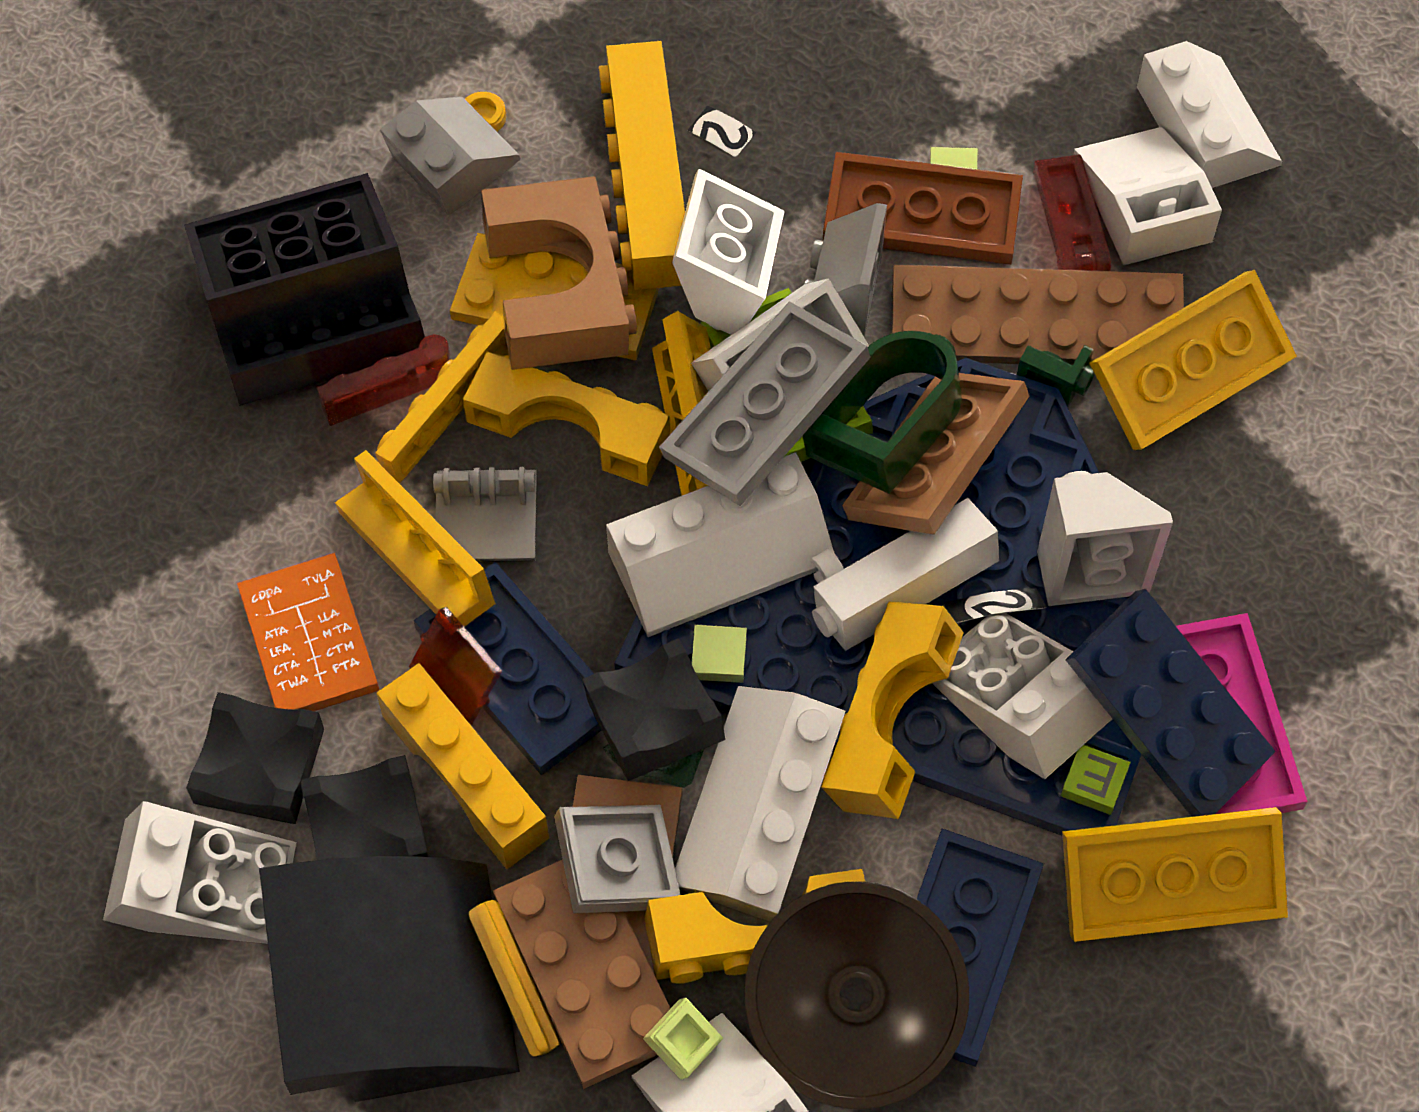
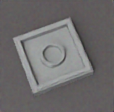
(615, 857)

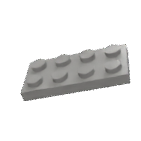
(765, 402)

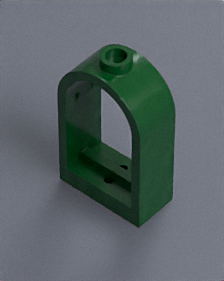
(868, 457)

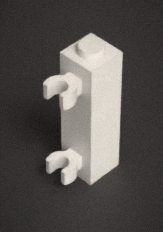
(905, 571)

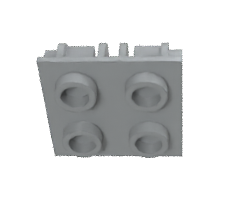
(489, 511)

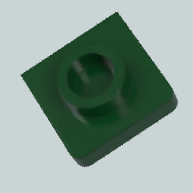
(1053, 371)

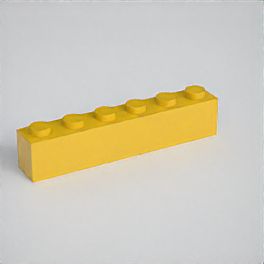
(647, 161)

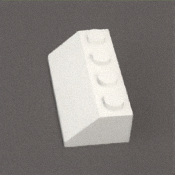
(712, 552)
(758, 800)

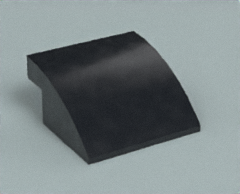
(305, 288)
(383, 975)

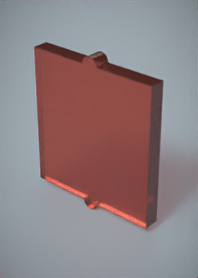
(457, 664)

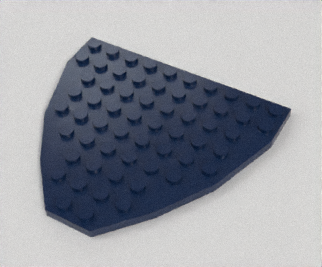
(930, 732)

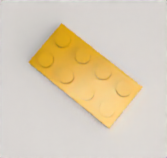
(508, 277)
(1193, 360)
(1175, 874)

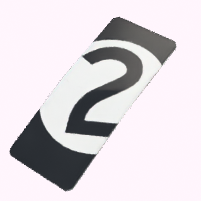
(722, 131)
(994, 603)

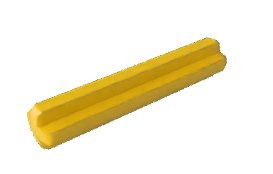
(514, 978)

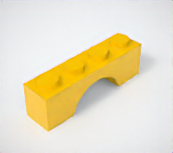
(515, 398)
(908, 652)
(477, 778)
(694, 938)

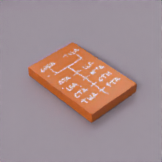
(308, 635)

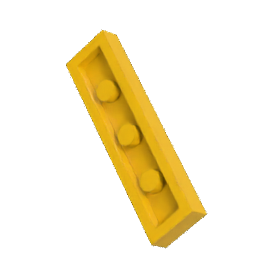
(439, 406)

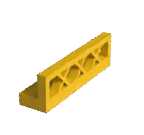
(677, 378)
(415, 544)

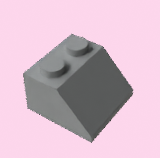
(448, 149)
(852, 258)

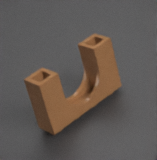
(571, 221)

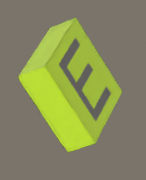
(1095, 779)

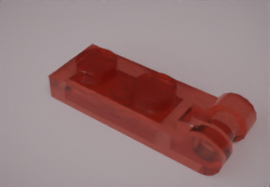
(1071, 213)
(384, 381)

